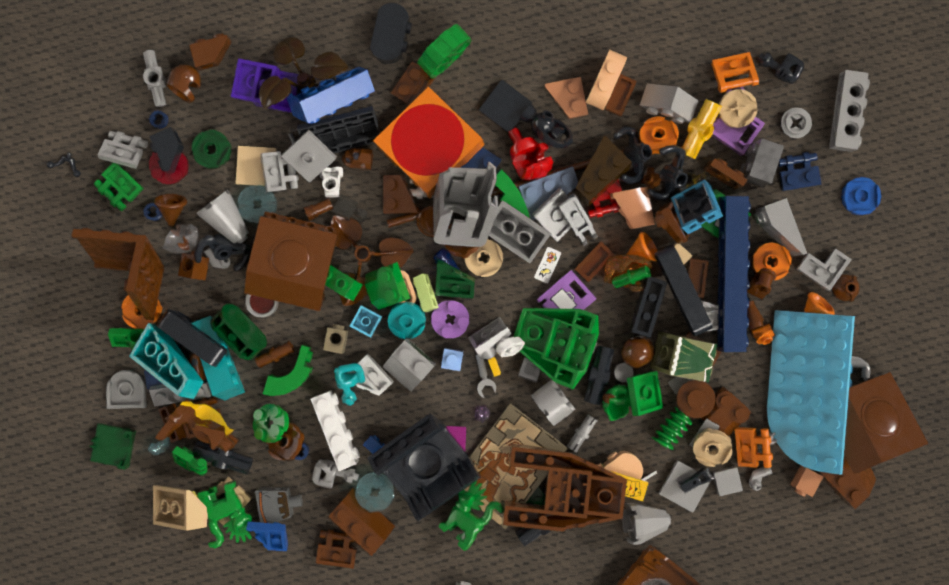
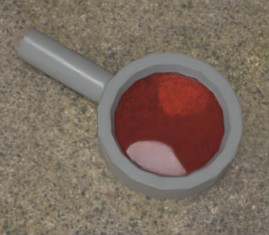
(260, 306)

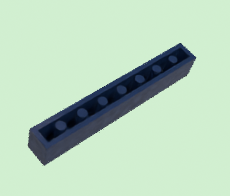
(733, 274)

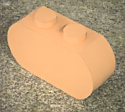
(606, 80)
(624, 463)

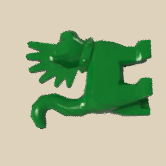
(220, 508)
(465, 519)

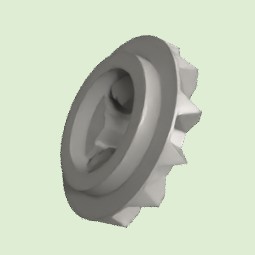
(804, 124)

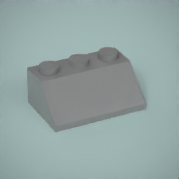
(518, 232)

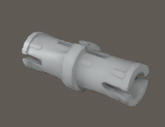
(582, 433)

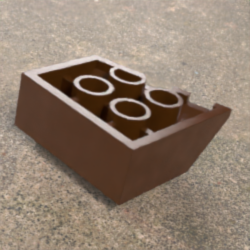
(849, 486)

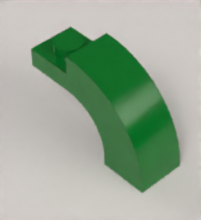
(282, 385)

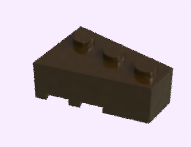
(602, 171)

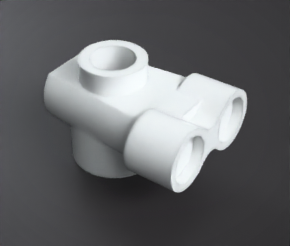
(330, 178)

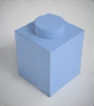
(452, 359)

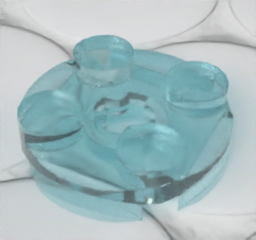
(246, 203)
(384, 497)

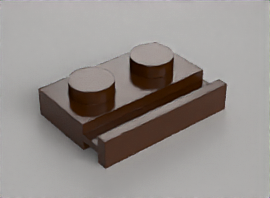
(412, 84)

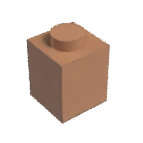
(806, 481)

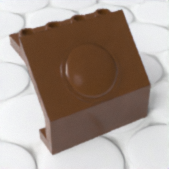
(290, 260)
(879, 424)

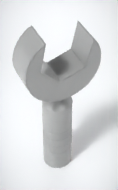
(483, 374)

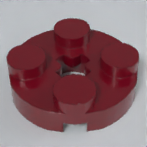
(164, 177)

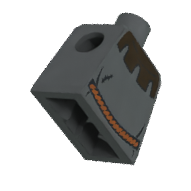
(276, 503)

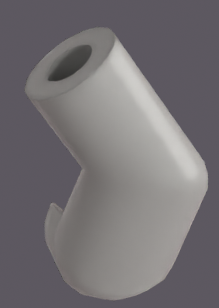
(215, 262)
(756, 477)

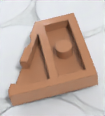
(569, 96)

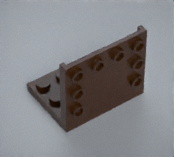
(131, 254)

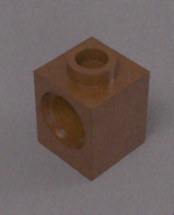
(191, 269)

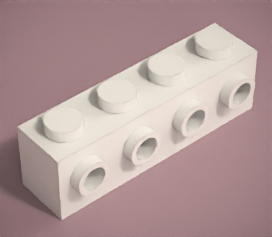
(335, 431)

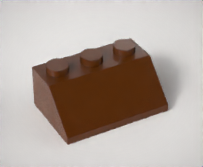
(363, 527)

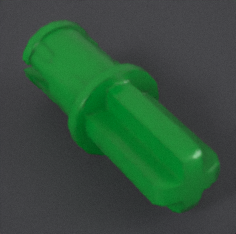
(631, 276)

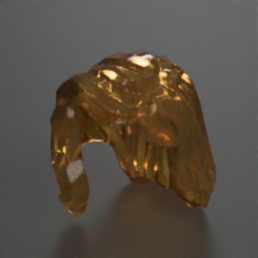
(620, 264)

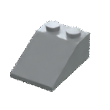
(781, 226)

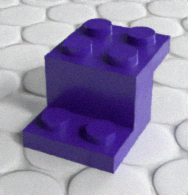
(250, 77)

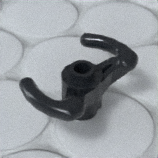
(635, 152)
(671, 174)
(223, 249)

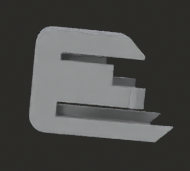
(478, 210)

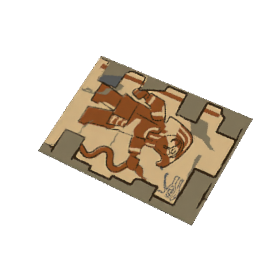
(492, 460)

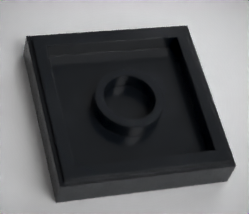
(505, 106)

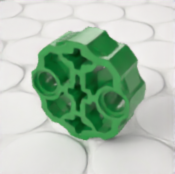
(444, 51)

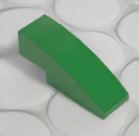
(511, 193)

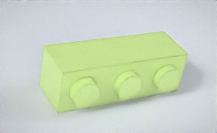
(425, 293)

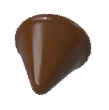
(170, 206)
(426, 222)

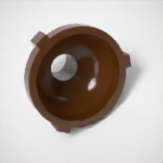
(841, 290)

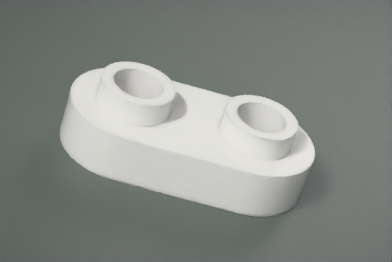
(509, 346)

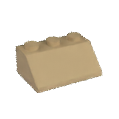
(178, 509)

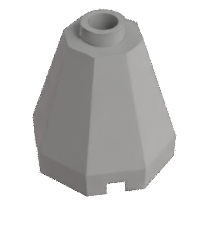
(643, 522)

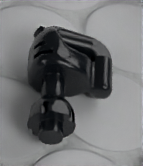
(783, 70)

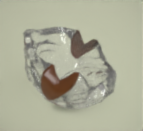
(182, 239)

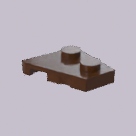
(397, 196)

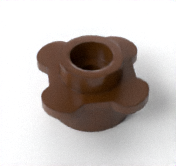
(651, 178)

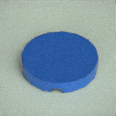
(858, 201)

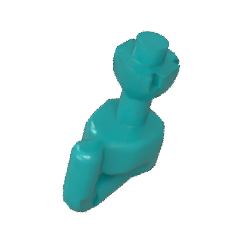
(347, 380)

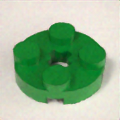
(261, 419)

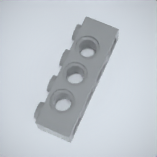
(860, 83)

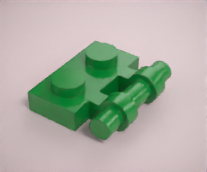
(122, 182)
(185, 459)

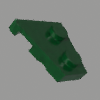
(453, 282)

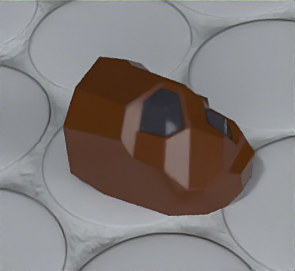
(358, 158)

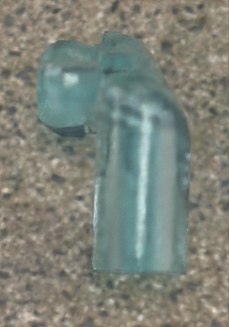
(159, 447)

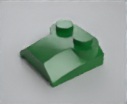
(386, 286)

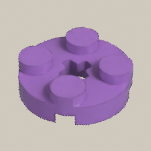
(461, 320)

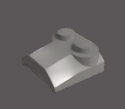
(486, 338)

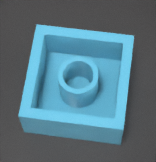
(366, 321)

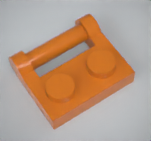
(734, 66)

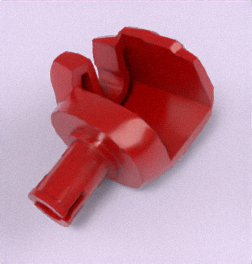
(528, 156)

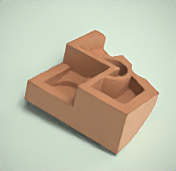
(635, 207)

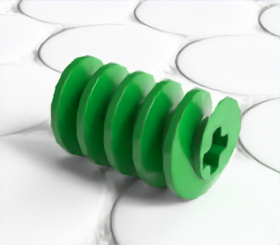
(672, 429)

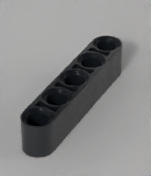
(683, 290)

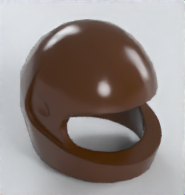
(179, 81)
(637, 351)

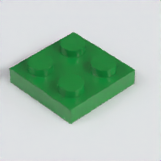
(644, 393)

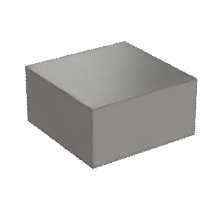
(727, 481)

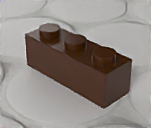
(165, 412)

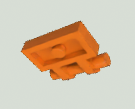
(748, 450)

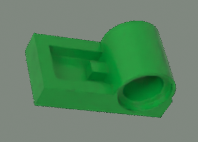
(124, 337)

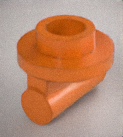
(763, 335)

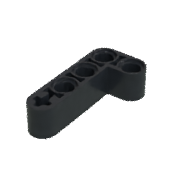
(179, 328)

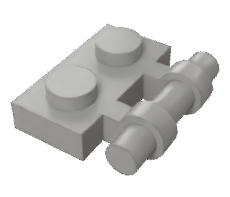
(120, 153)
(274, 173)

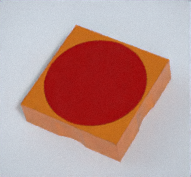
(428, 141)

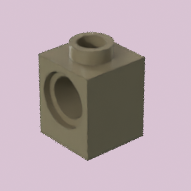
(329, 345)

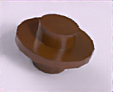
(696, 398)

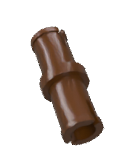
(274, 354)

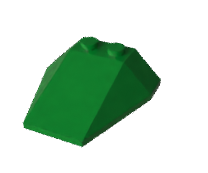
(559, 341)

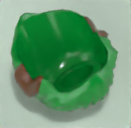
(616, 402)

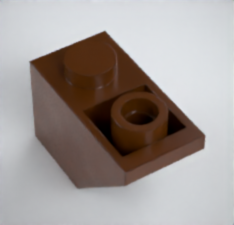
(209, 52)

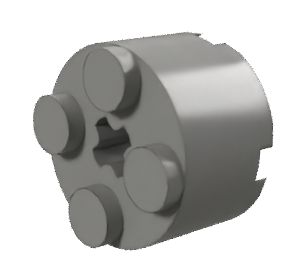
(553, 402)

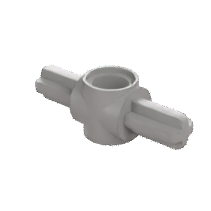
(152, 69)

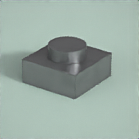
(529, 371)

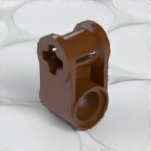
(761, 283)

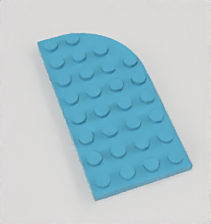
(810, 387)

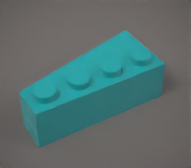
(166, 362)
(224, 378)

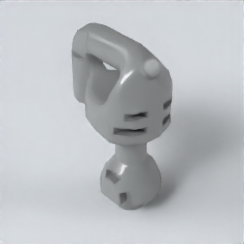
(331, 471)

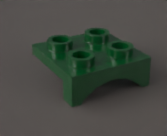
(112, 445)

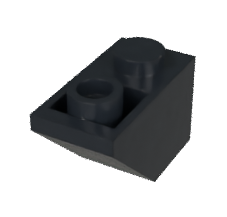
(168, 147)

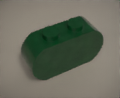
(238, 332)

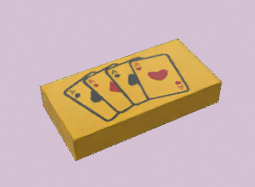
(635, 487)

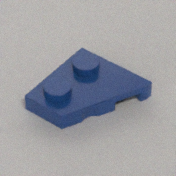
(271, 535)

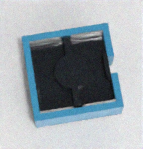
(696, 206)

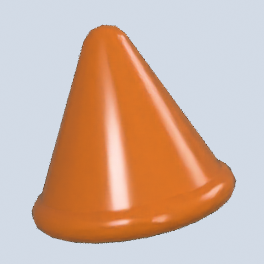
(644, 247)
(817, 304)

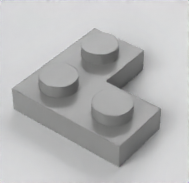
(824, 273)

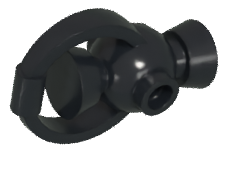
(544, 125)

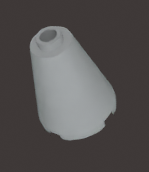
(225, 218)

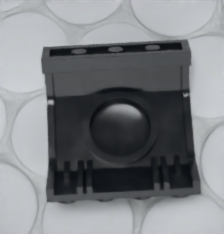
(425, 465)

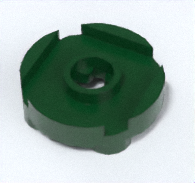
(222, 147)

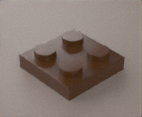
(719, 170)

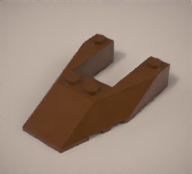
(575, 491)

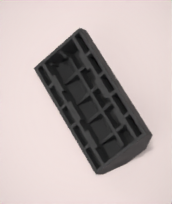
(345, 130)

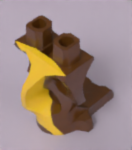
(205, 424)

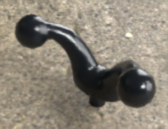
(76, 173)

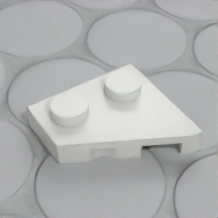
(376, 378)

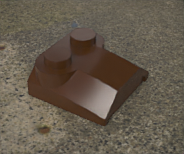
(667, 219)
(727, 411)

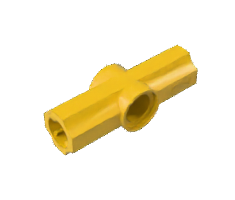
(701, 128)

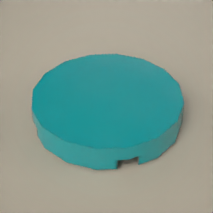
(406, 320)

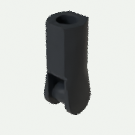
(693, 481)

